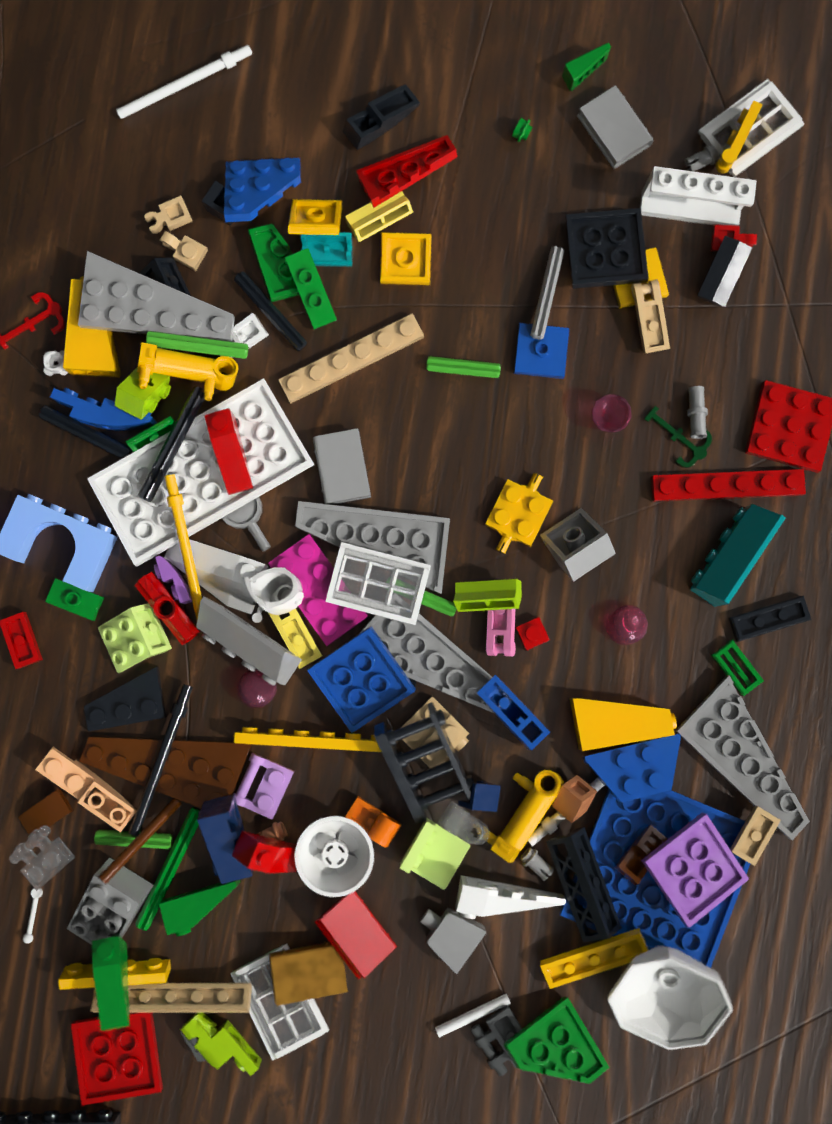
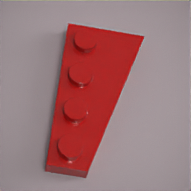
(402, 170)

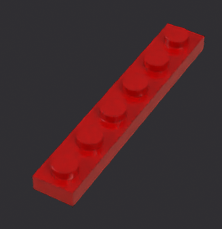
(728, 485)

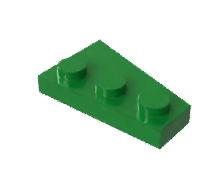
(270, 253)

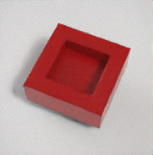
(532, 633)

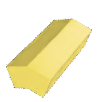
(371, 220)

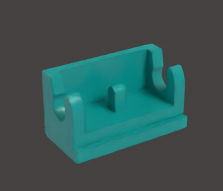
(329, 249)

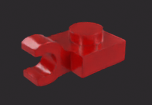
(731, 231)

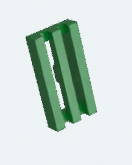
(750, 685)

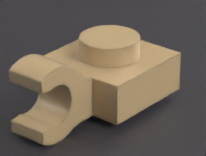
(186, 251)

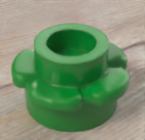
(522, 130)

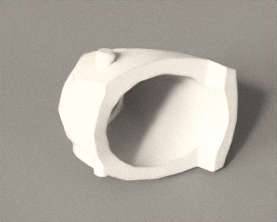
(275, 590)

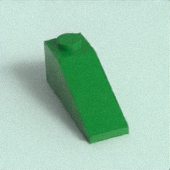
(187, 909)
(111, 982)

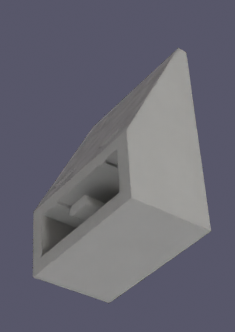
(110, 907)

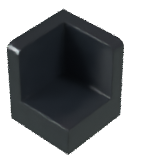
(214, 201)

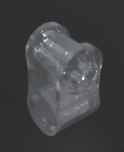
(460, 823)

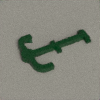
(698, 452)

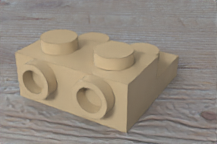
(455, 731)

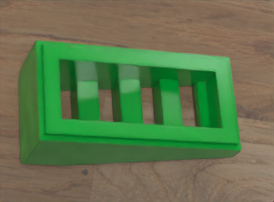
(582, 66)

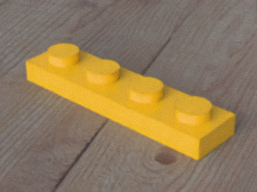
(593, 958)
(139, 972)

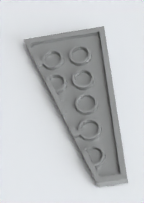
(133, 303)
(432, 658)

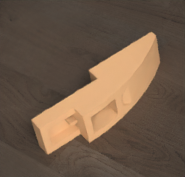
(88, 788)

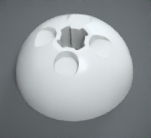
(334, 871)

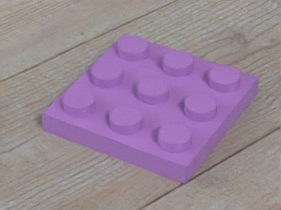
(695, 869)

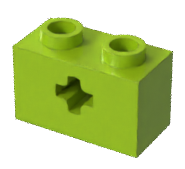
(141, 401)

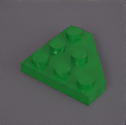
(557, 1046)

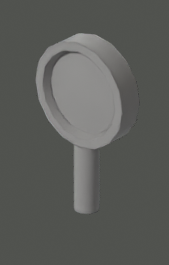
(247, 517)

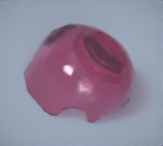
(611, 413)
(627, 625)
(254, 690)

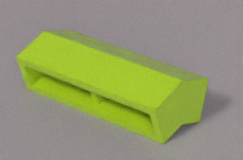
(488, 595)

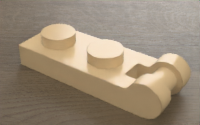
(650, 317)

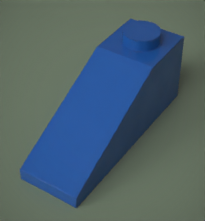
(513, 713)

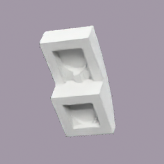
(249, 331)

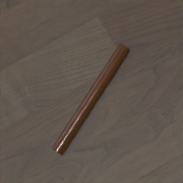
(139, 841)

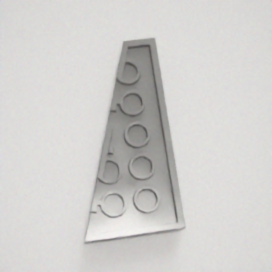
(392, 533)
(735, 747)

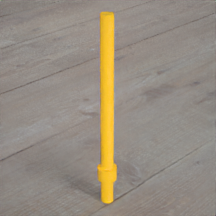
(176, 501)

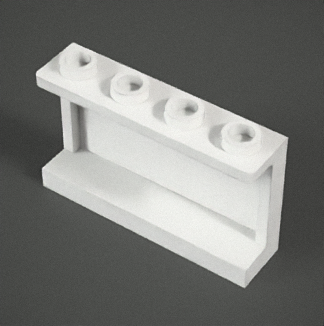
(696, 196)

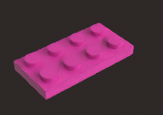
(315, 574)

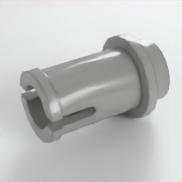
(701, 159)
(536, 863)

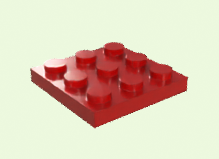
(791, 426)
(116, 1061)

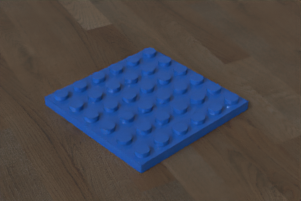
(645, 904)

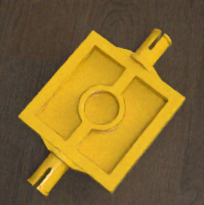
(519, 513)

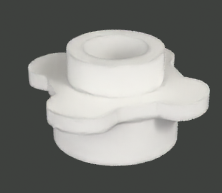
(49, 359)

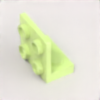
(134, 637)
(434, 854)

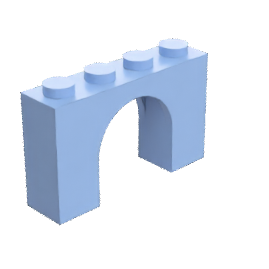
(92, 543)

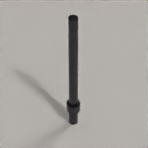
(178, 711)

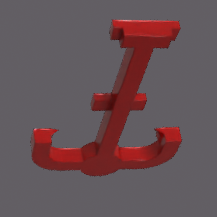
(52, 309)

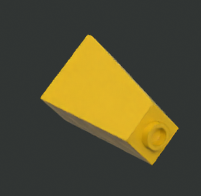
(87, 350)
(612, 723)

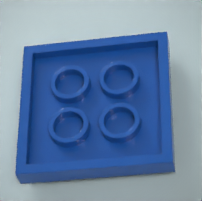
(361, 679)

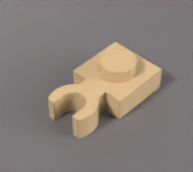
(173, 214)

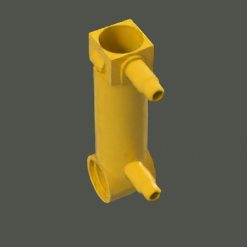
(187, 367)
(527, 816)

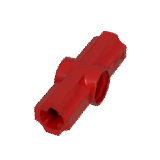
(157, 596)

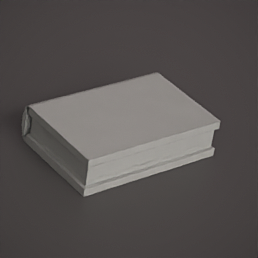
(615, 127)
(341, 467)

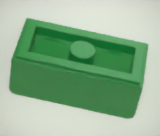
(151, 434)

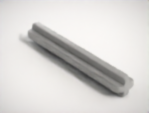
(547, 293)

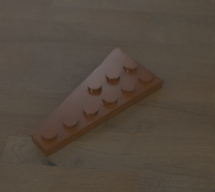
(192, 770)

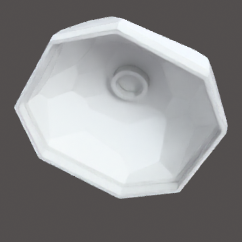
(670, 999)

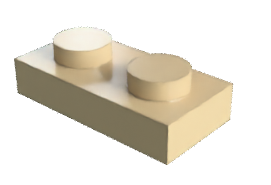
(755, 835)

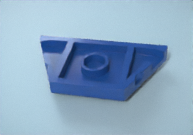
(637, 768)

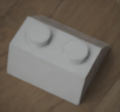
(578, 544)

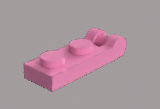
(500, 624)

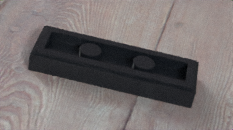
(770, 618)

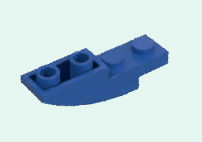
(100, 416)

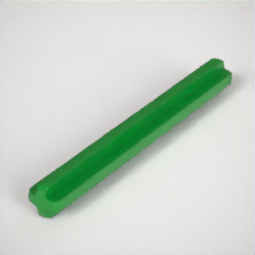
(168, 870)

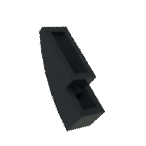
(380, 116)

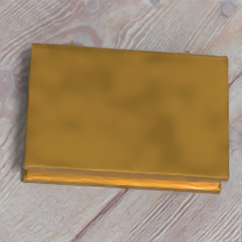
(307, 973)

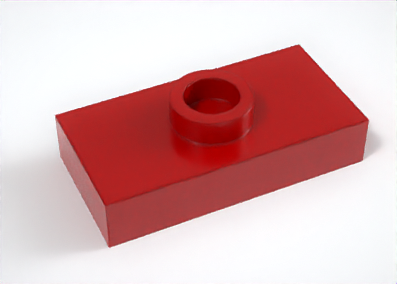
(20, 640)

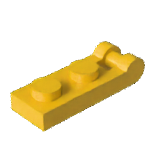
(738, 137)

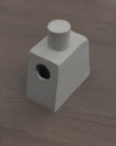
(452, 936)

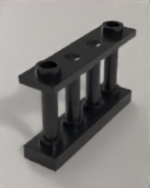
(408, 782)

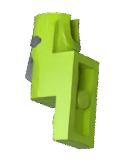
(219, 1044)

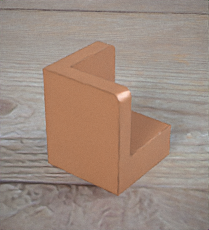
(574, 798)

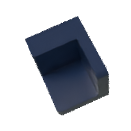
(483, 797)

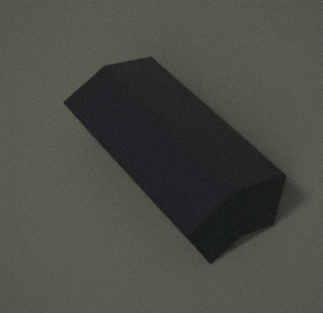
(724, 271)

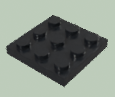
(606, 248)

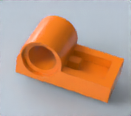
(377, 824)

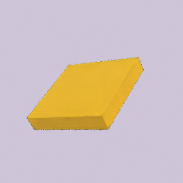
(315, 217)
(405, 258)
(624, 292)

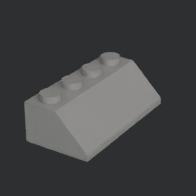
(246, 642)

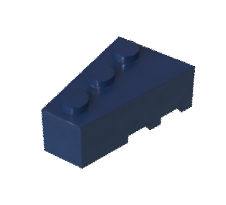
(221, 829)

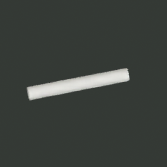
(472, 1015)

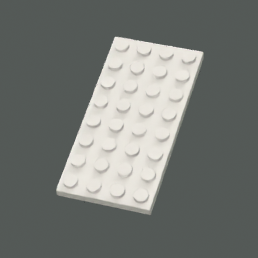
(149, 527)

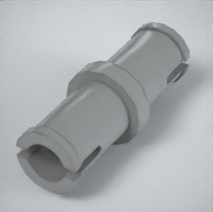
(697, 412)

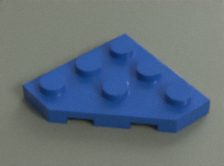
(257, 184)

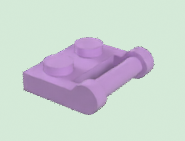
(270, 789)

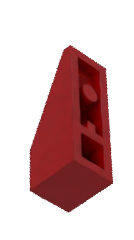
(229, 450)
(265, 853)

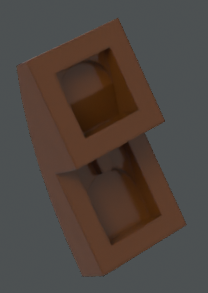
(46, 812)
(630, 864)

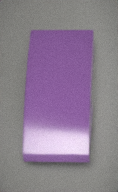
(169, 574)

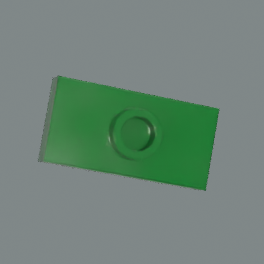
(74, 599)

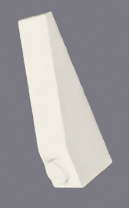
(220, 573)
(489, 898)

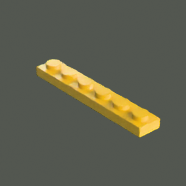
(301, 738)

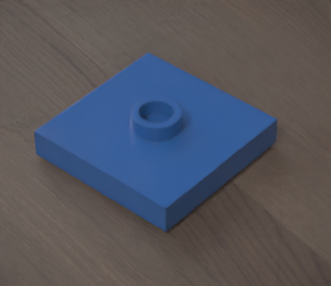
(542, 356)

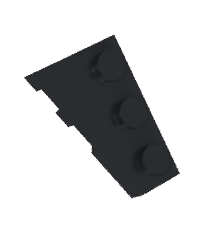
(128, 704)

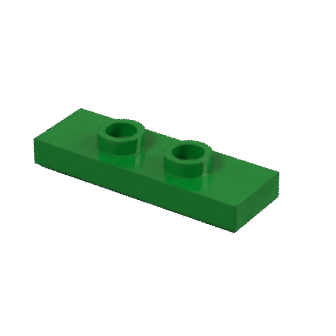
(310, 288)

